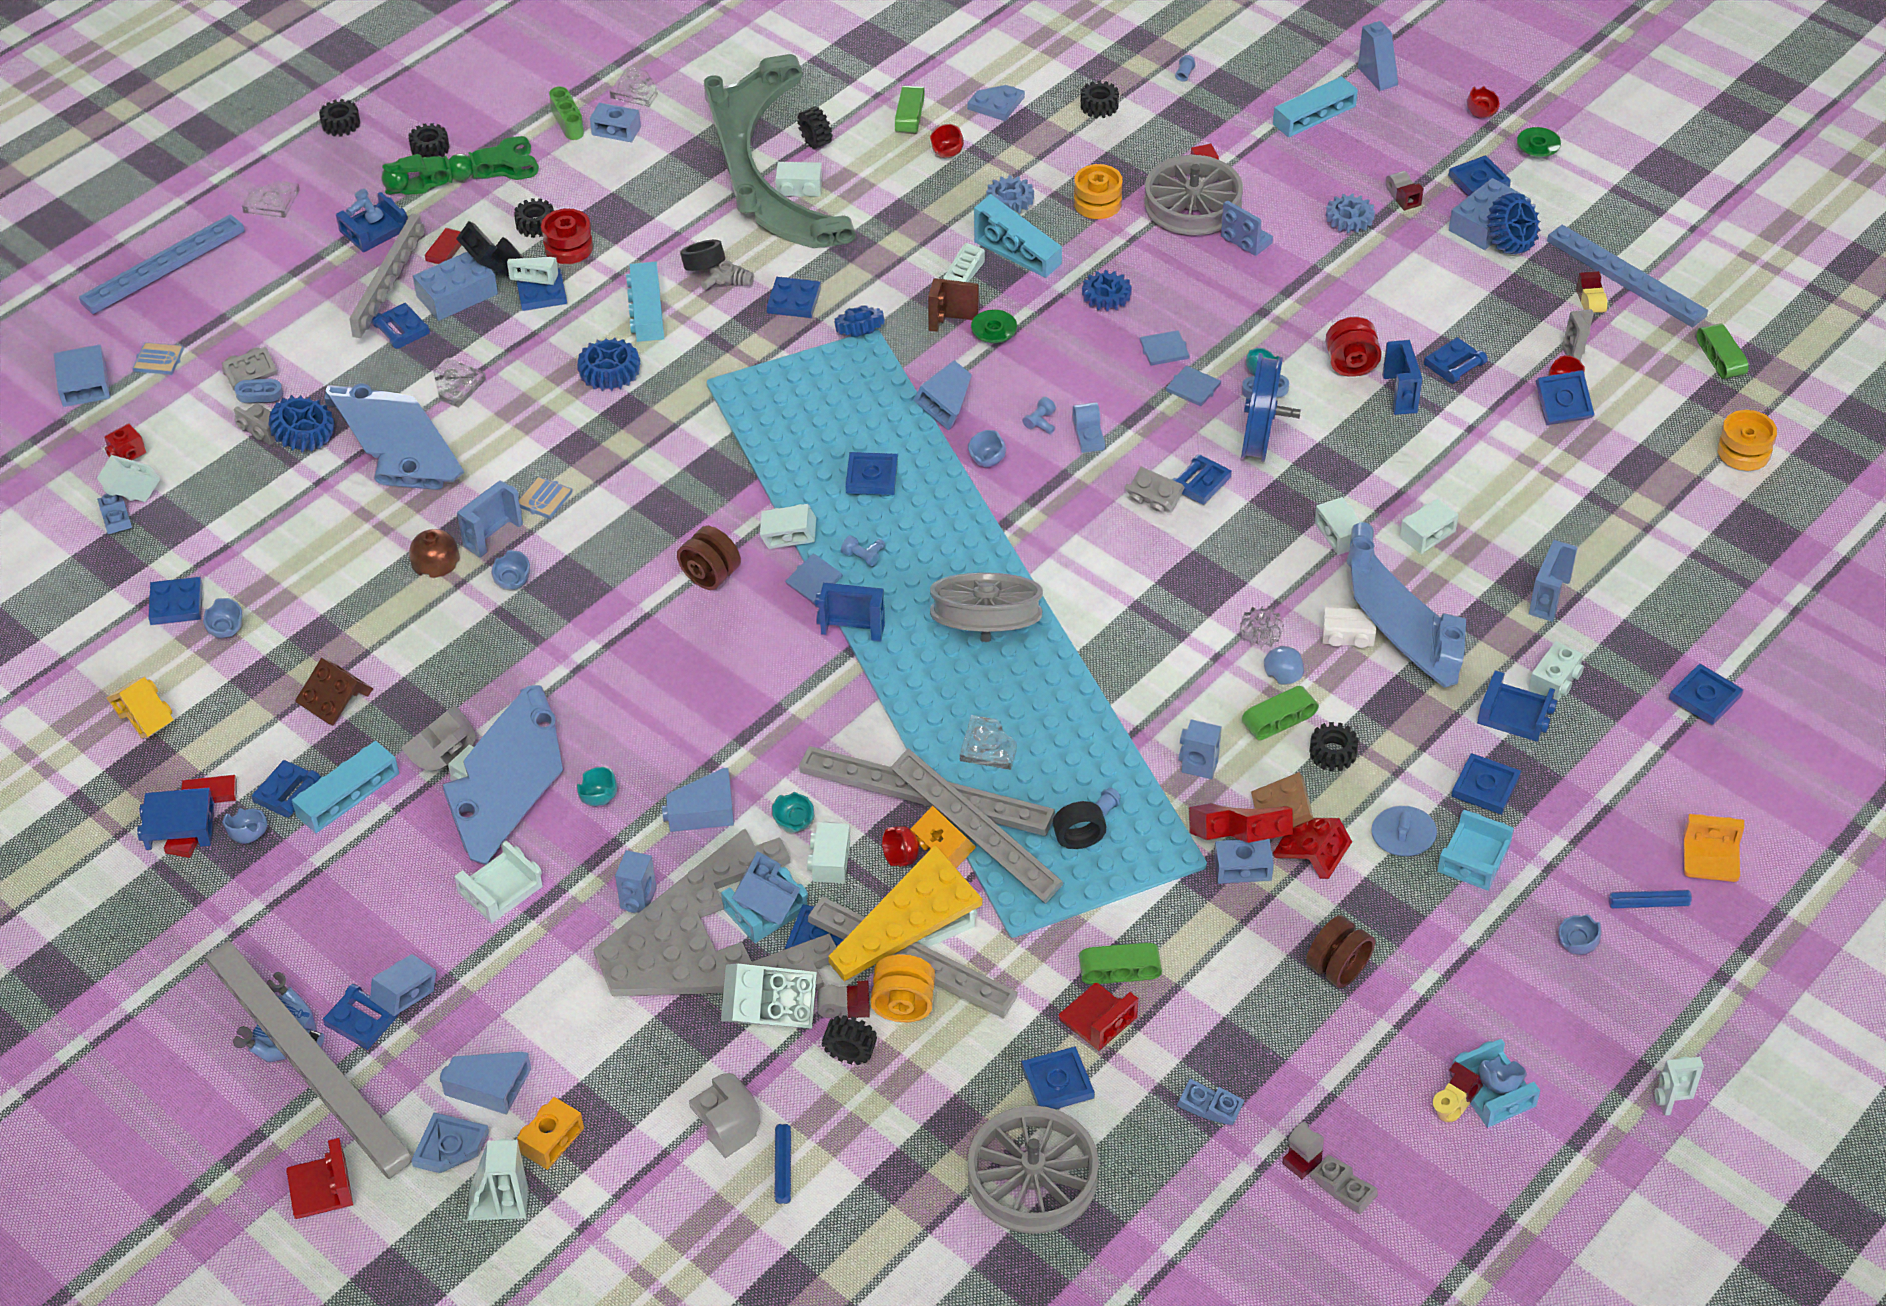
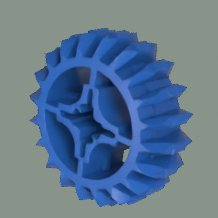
(1513, 223)
(608, 364)
(301, 423)

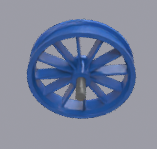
(1263, 408)

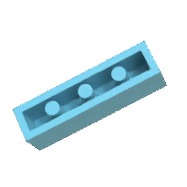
(1315, 106)
(646, 301)
(345, 786)

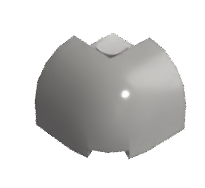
(441, 740)
(728, 1113)

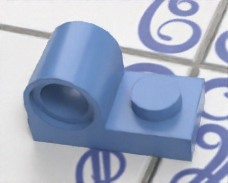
(1087, 427)

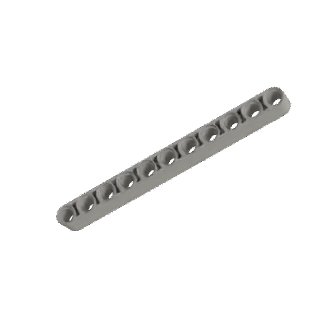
(309, 1060)

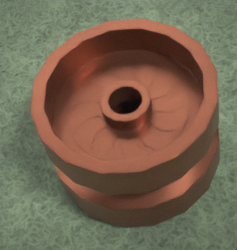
(708, 557)
(1340, 951)

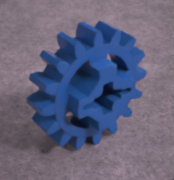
(1106, 290)
(859, 321)

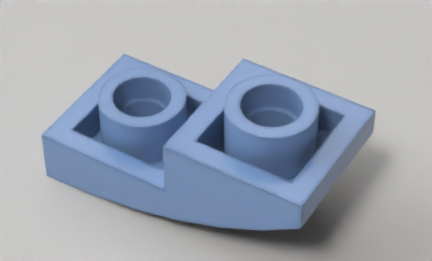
(114, 513)
(1211, 1105)

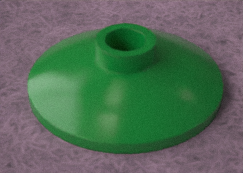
(1538, 141)
(994, 326)

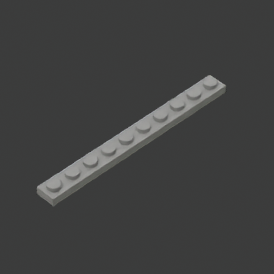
(884, 780)

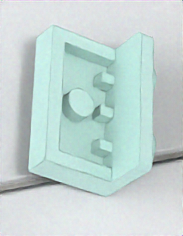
(1678, 1081)

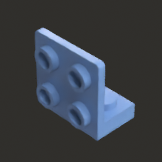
(1244, 229)

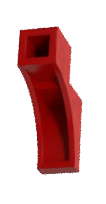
(1247, 825)

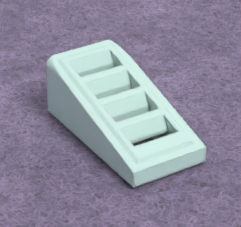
(969, 259)
(546, 265)

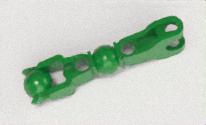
(482, 163)

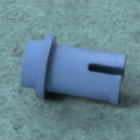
(1186, 64)
(1108, 800)

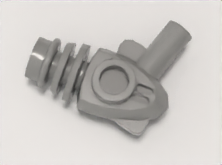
(728, 273)

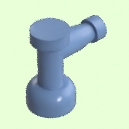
(373, 213)
(1045, 407)
(871, 555)

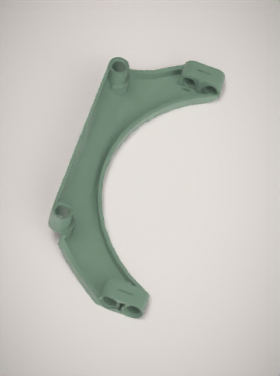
(735, 116)

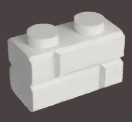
(1347, 627)

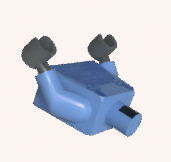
(258, 1041)

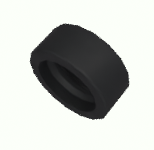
(702, 255)
(1076, 813)

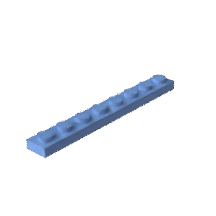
(161, 264)
(1627, 276)

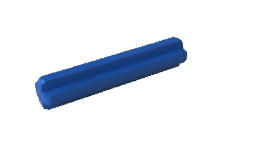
(1644, 899)
(782, 1164)

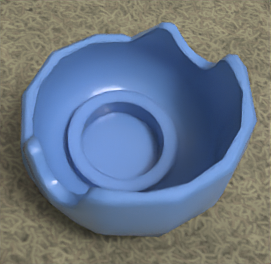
(987, 448)
(511, 570)
(223, 618)
(1284, 664)
(245, 825)
(1580, 934)
(1501, 1077)

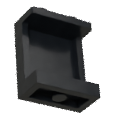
(485, 252)

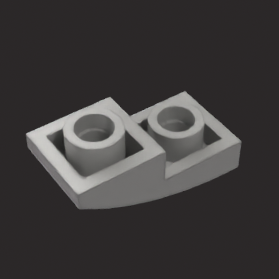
(1341, 1184)

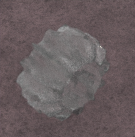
(1261, 627)

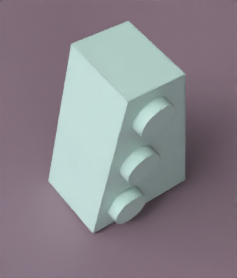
(499, 1183)

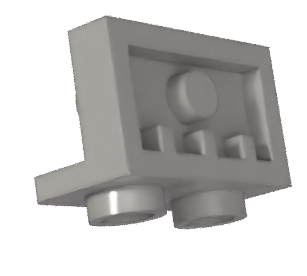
(1577, 333)
(252, 365)
(255, 421)
(1155, 489)

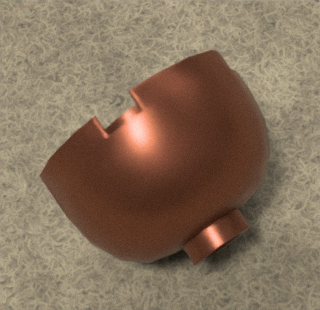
(433, 553)

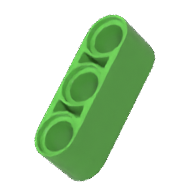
(909, 109)
(566, 113)
(1722, 351)
(1280, 712)
(1120, 963)

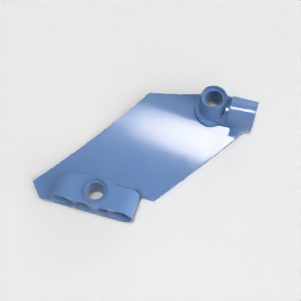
(398, 435)
(1418, 632)
(505, 774)

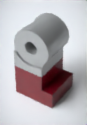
(1402, 188)
(844, 1000)
(1304, 1151)

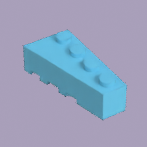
(1014, 237)

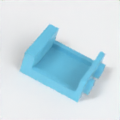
(1476, 850)
(752, 922)
(1490, 1105)

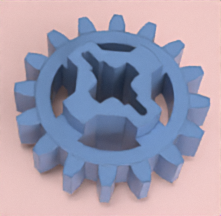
(1011, 192)
(1350, 213)

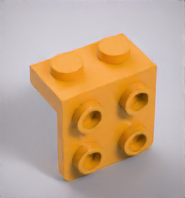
(1712, 847)

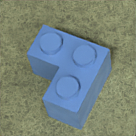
(765, 891)

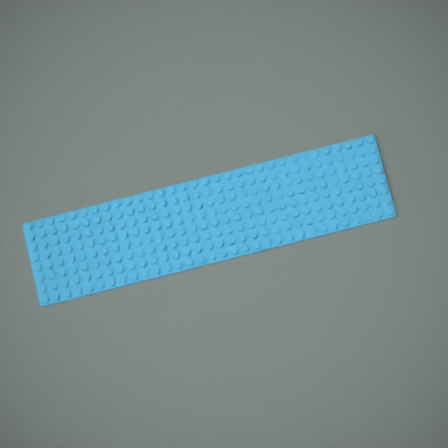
(797, 431)

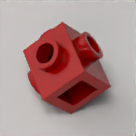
(125, 443)

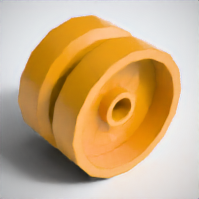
(1098, 191)
(1747, 440)
(903, 988)

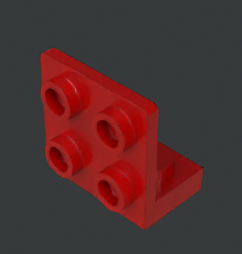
(1320, 841)
(1100, 1015)
(320, 1183)

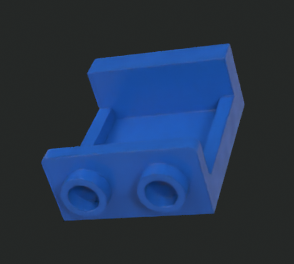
(369, 235)
(1402, 365)
(851, 608)
(1516, 709)
(177, 816)

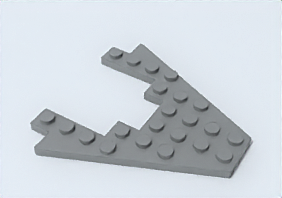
(668, 946)

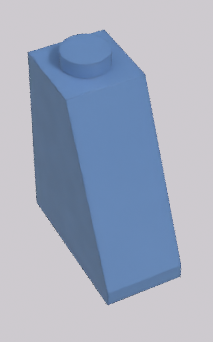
(1378, 56)
(944, 393)
(700, 804)
(486, 1079)

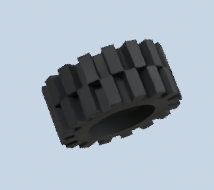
(1099, 99)
(339, 117)
(814, 127)
(429, 140)
(530, 216)
(1336, 735)
(849, 1040)

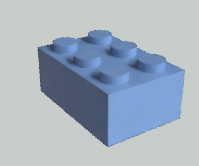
(1470, 216)
(454, 285)

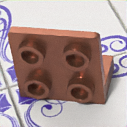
(952, 300)
(330, 690)

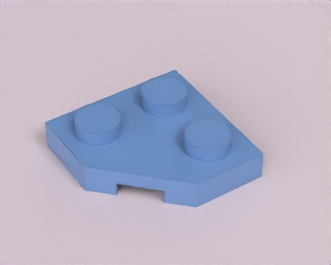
(996, 101)
(448, 1143)

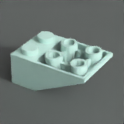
(768, 996)

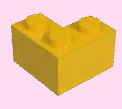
(141, 706)

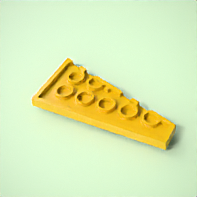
(917, 906)

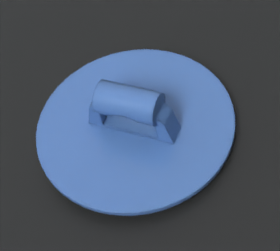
(1404, 831)

